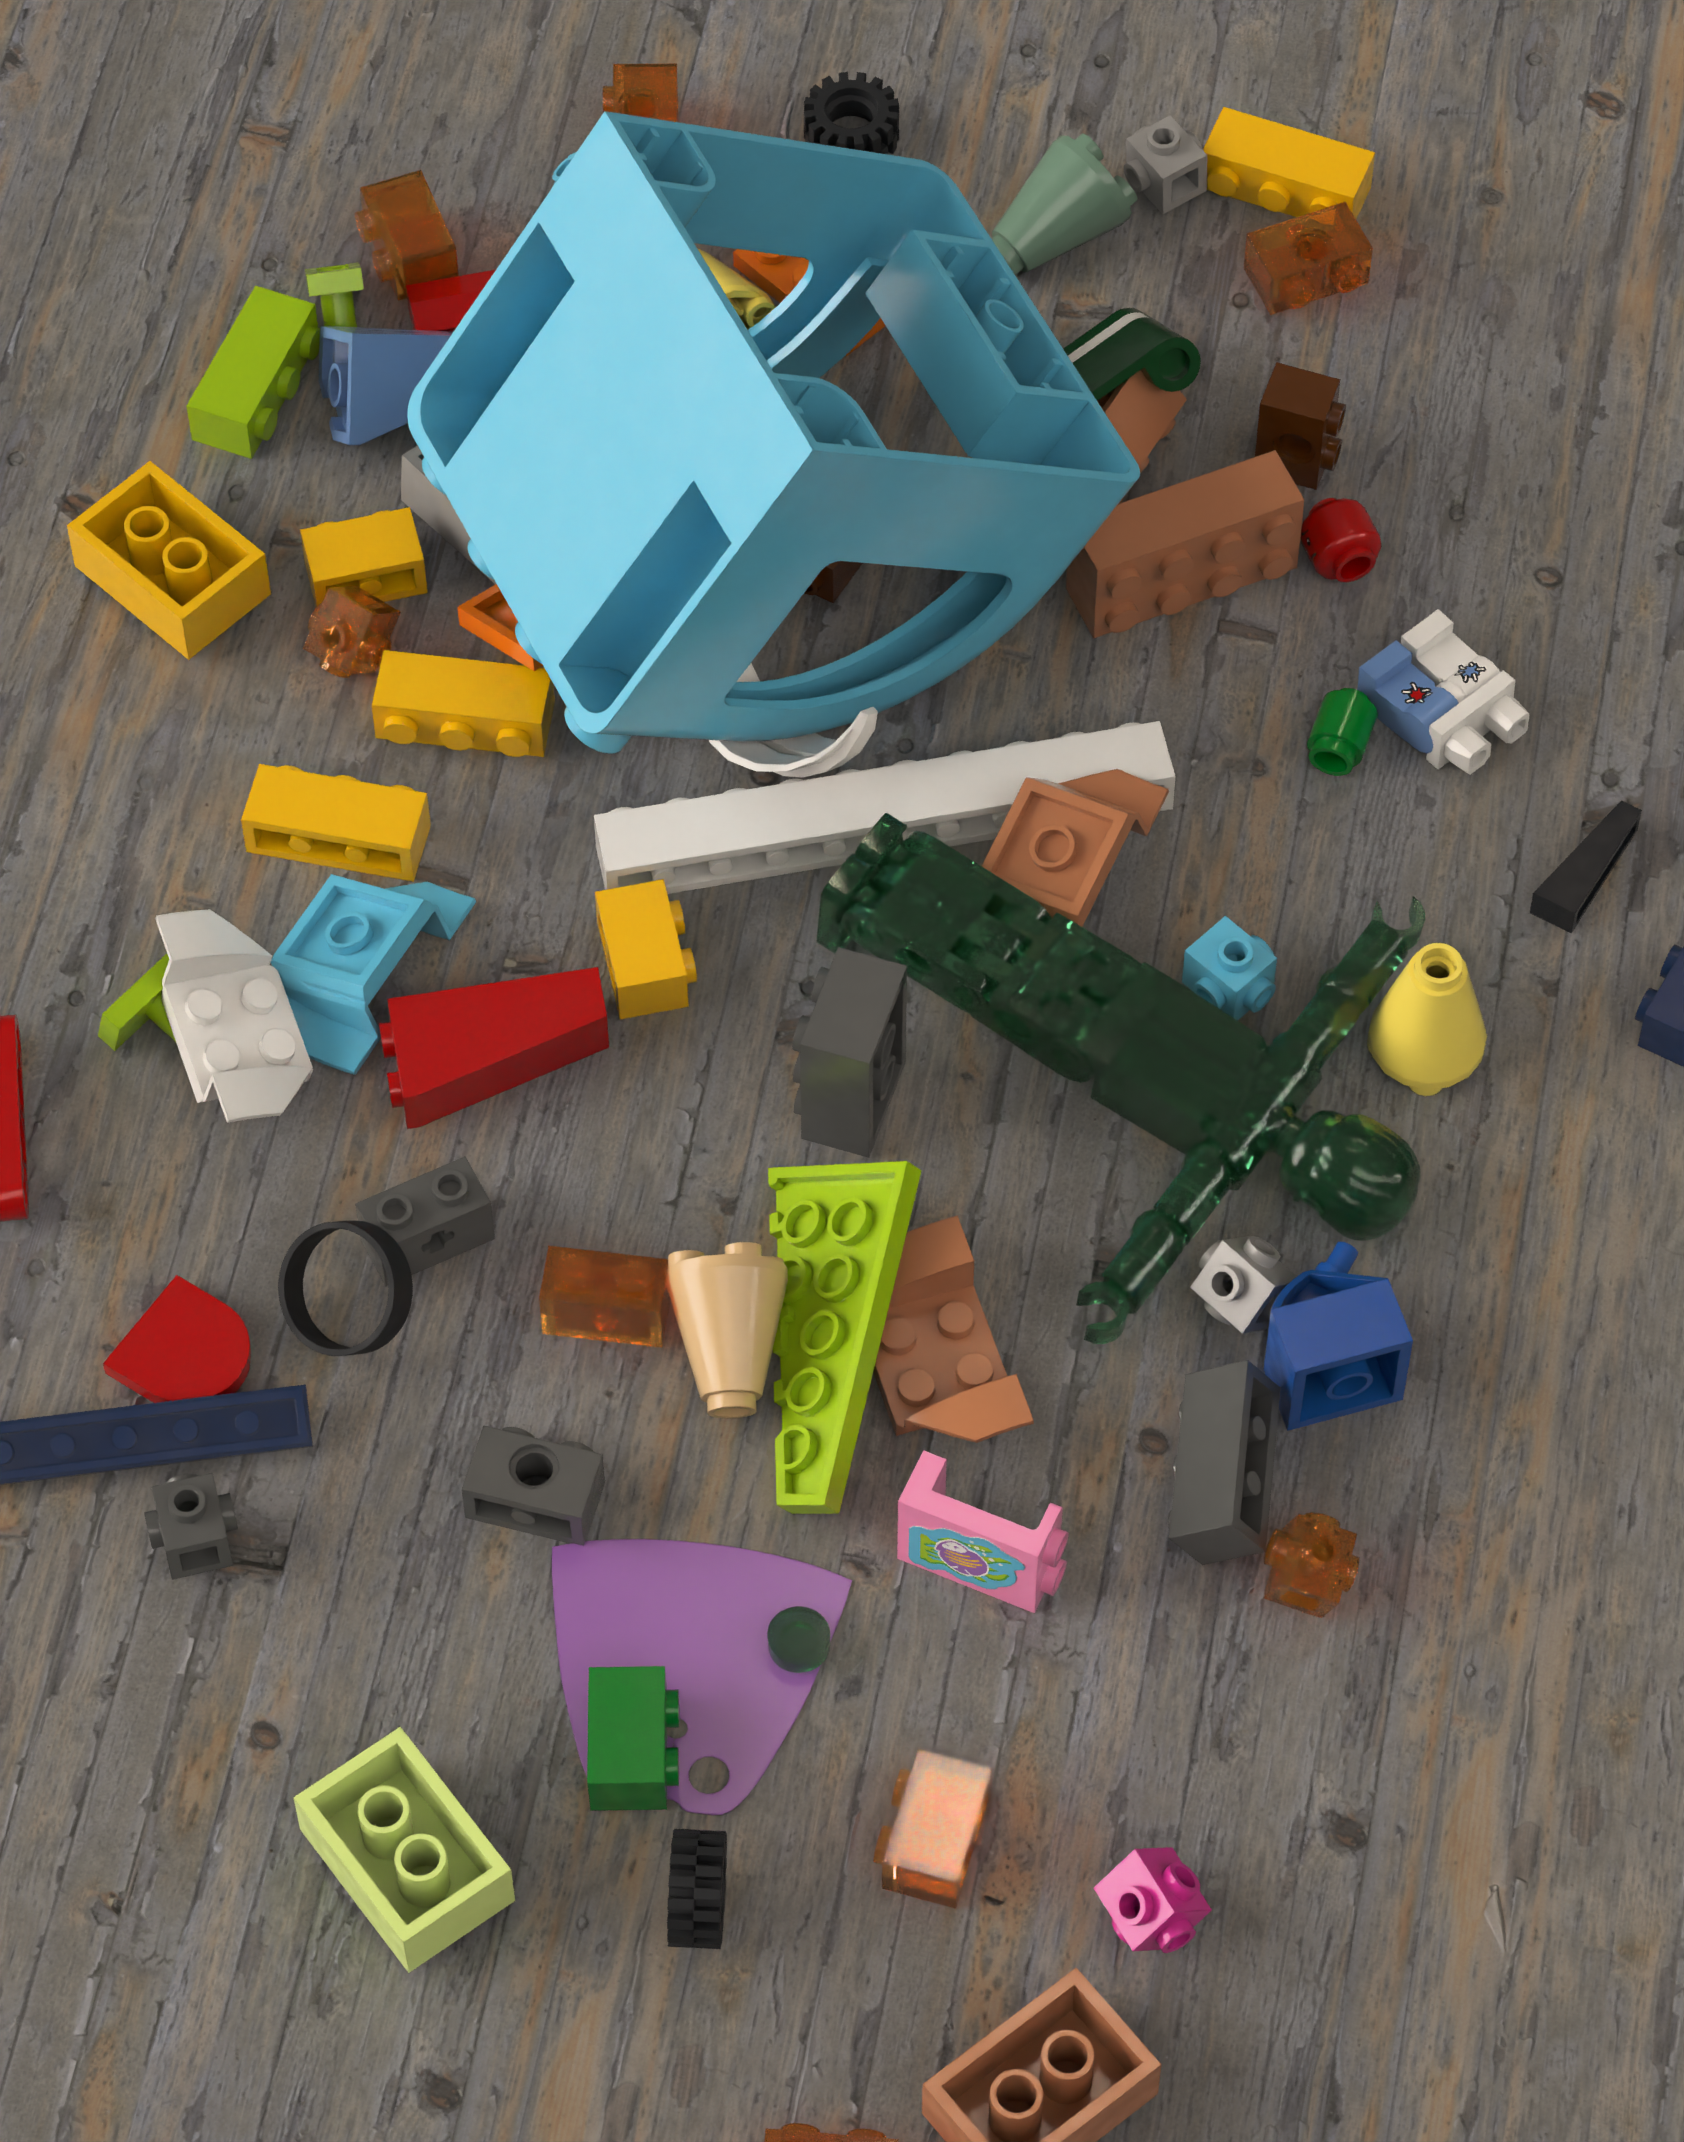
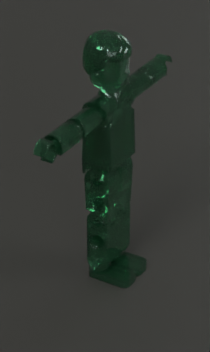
(1146, 1039)

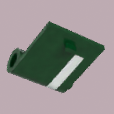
(1133, 343)

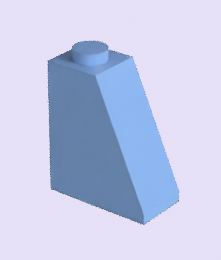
(372, 376)

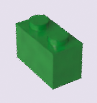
(628, 1738)

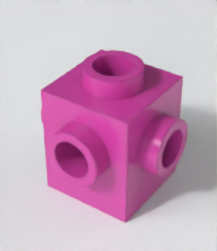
(1153, 1900)

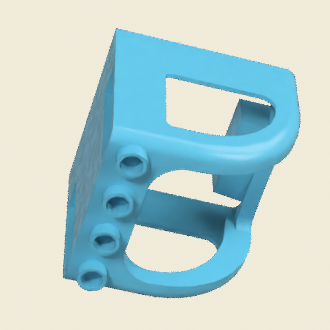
(681, 481)

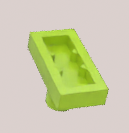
(335, 291)
(136, 1007)

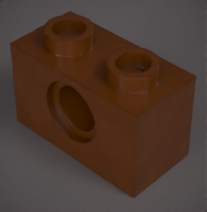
(1300, 422)

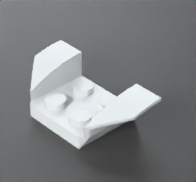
(230, 1017)

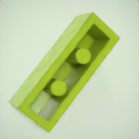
(254, 372)

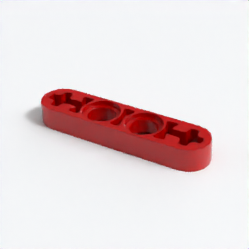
(13, 1159)

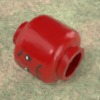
(1340, 539)

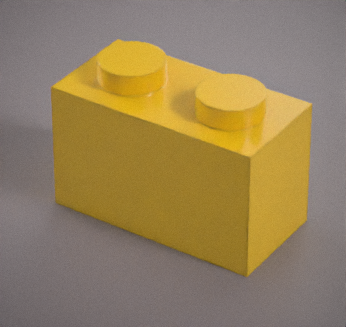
(367, 552)
(643, 948)

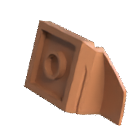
(1068, 835)
(937, 1347)

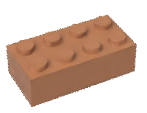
(1188, 545)

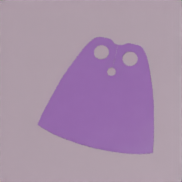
(706, 1621)

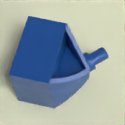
(1336, 1343)

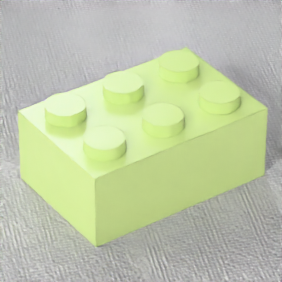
(404, 1849)

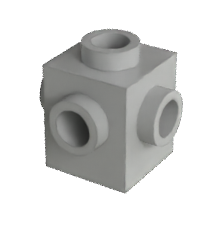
(1166, 164)
(1241, 1282)

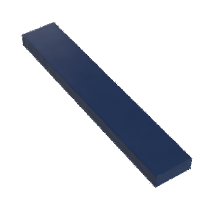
(154, 1434)

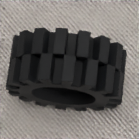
(852, 99)
(697, 1888)

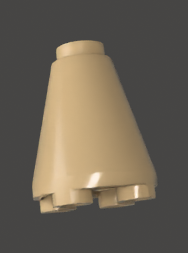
(728, 1321)

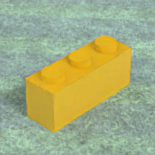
(1284, 166)
(463, 704)
(336, 822)

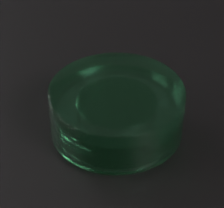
(798, 1639)

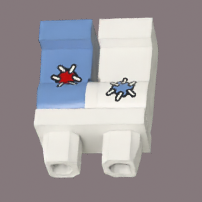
(1442, 695)

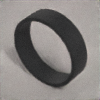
(292, 1297)

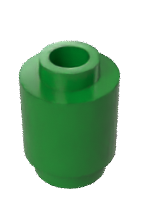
(1341, 731)

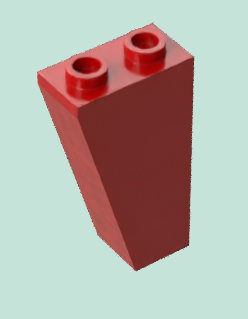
(488, 1039)

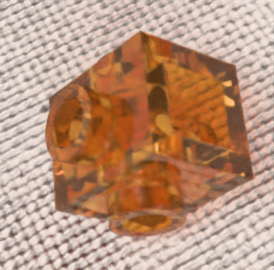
(350, 631)
(1310, 1564)

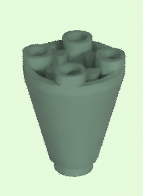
(1062, 205)

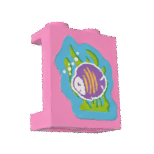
(975, 1544)

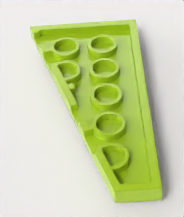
(842, 1252)

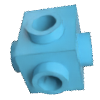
(1230, 969)

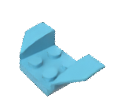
(346, 952)

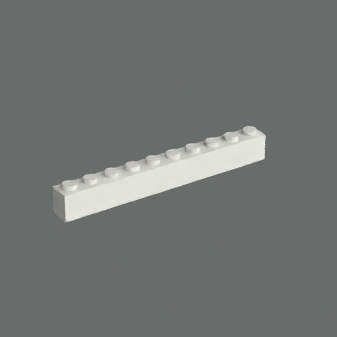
(826, 818)

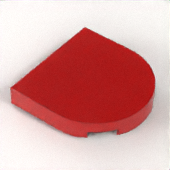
(183, 1347)

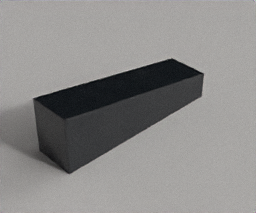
(1576, 881)

